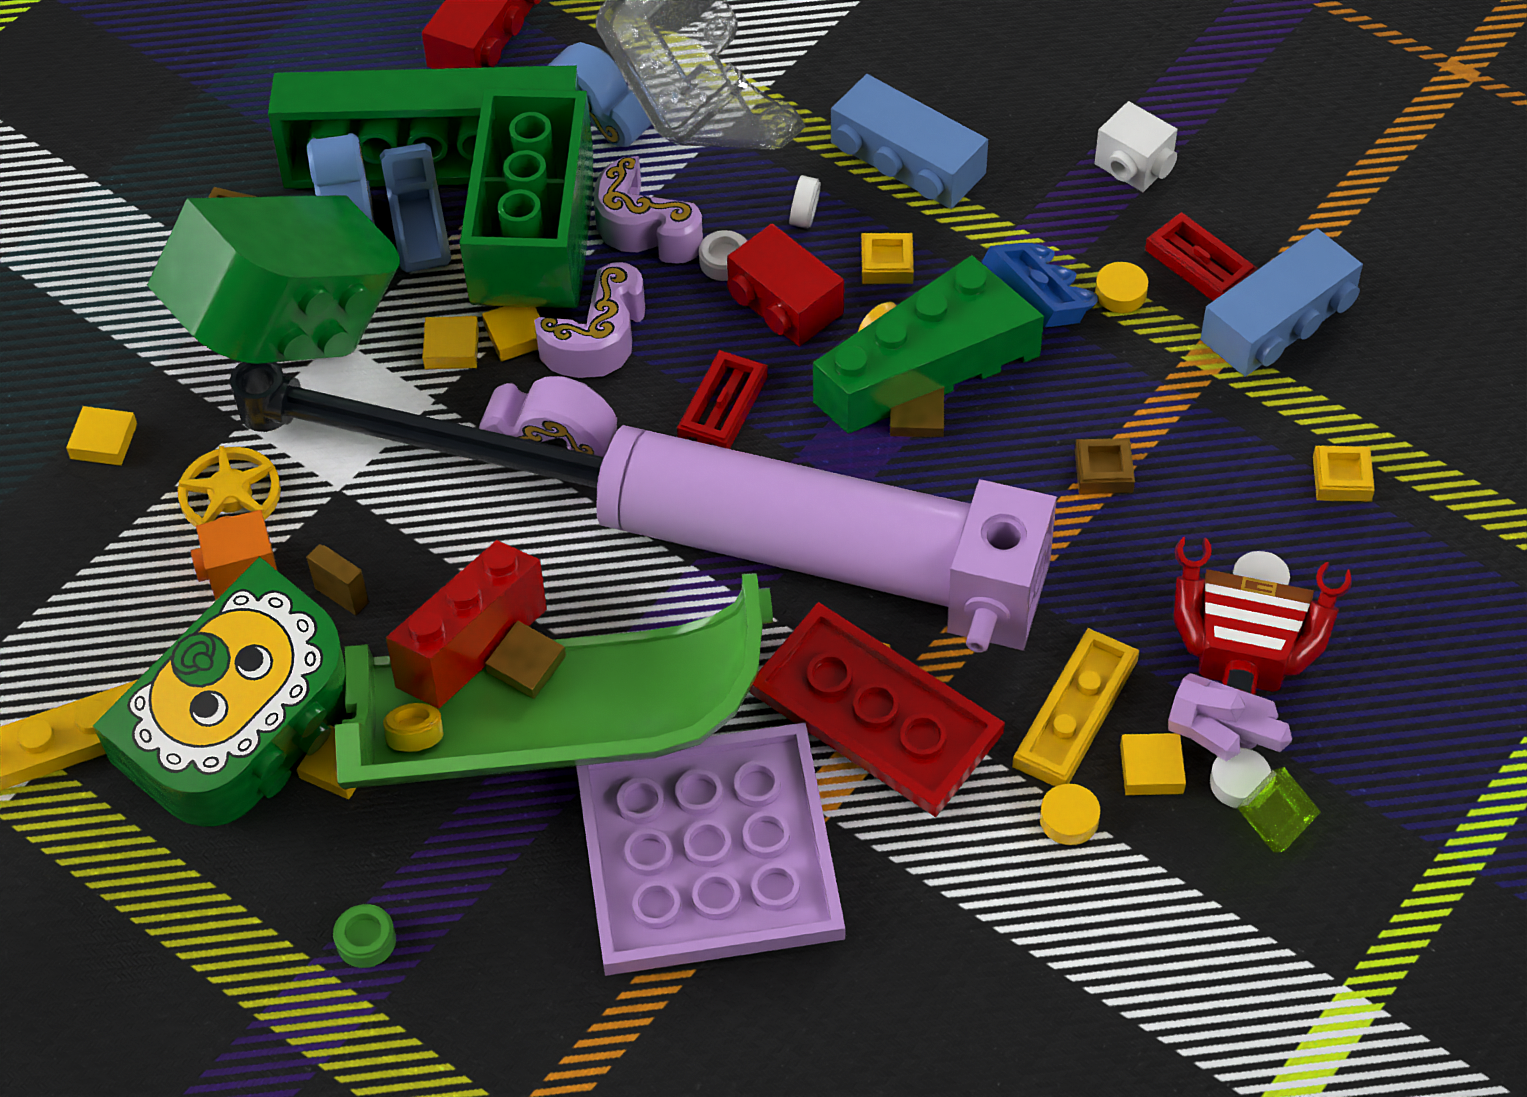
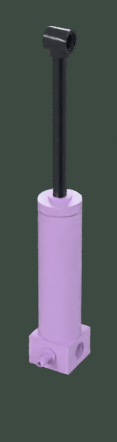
(972, 557)

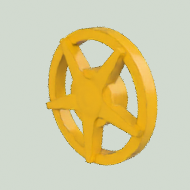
(229, 487)

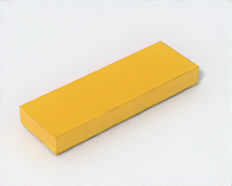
(1075, 708)

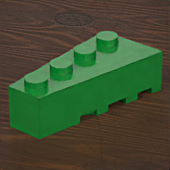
(934, 339)

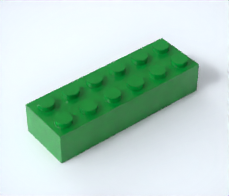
(392, 112)

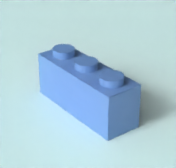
(909, 141)
(1281, 302)

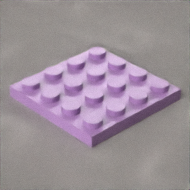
(710, 852)

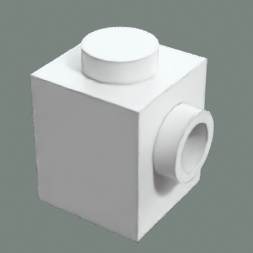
(1136, 147)

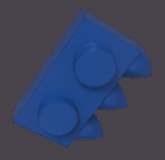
(1042, 285)

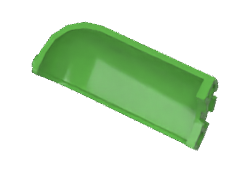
(602, 704)

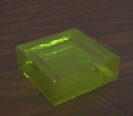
(1279, 809)

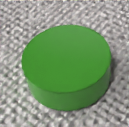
(364, 936)

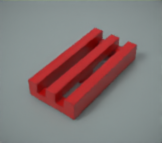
(1194, 262)
(708, 433)

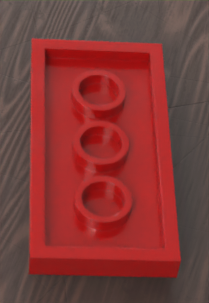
(877, 708)

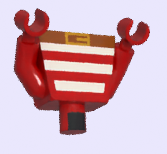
(1250, 627)

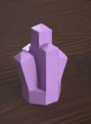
(1225, 718)

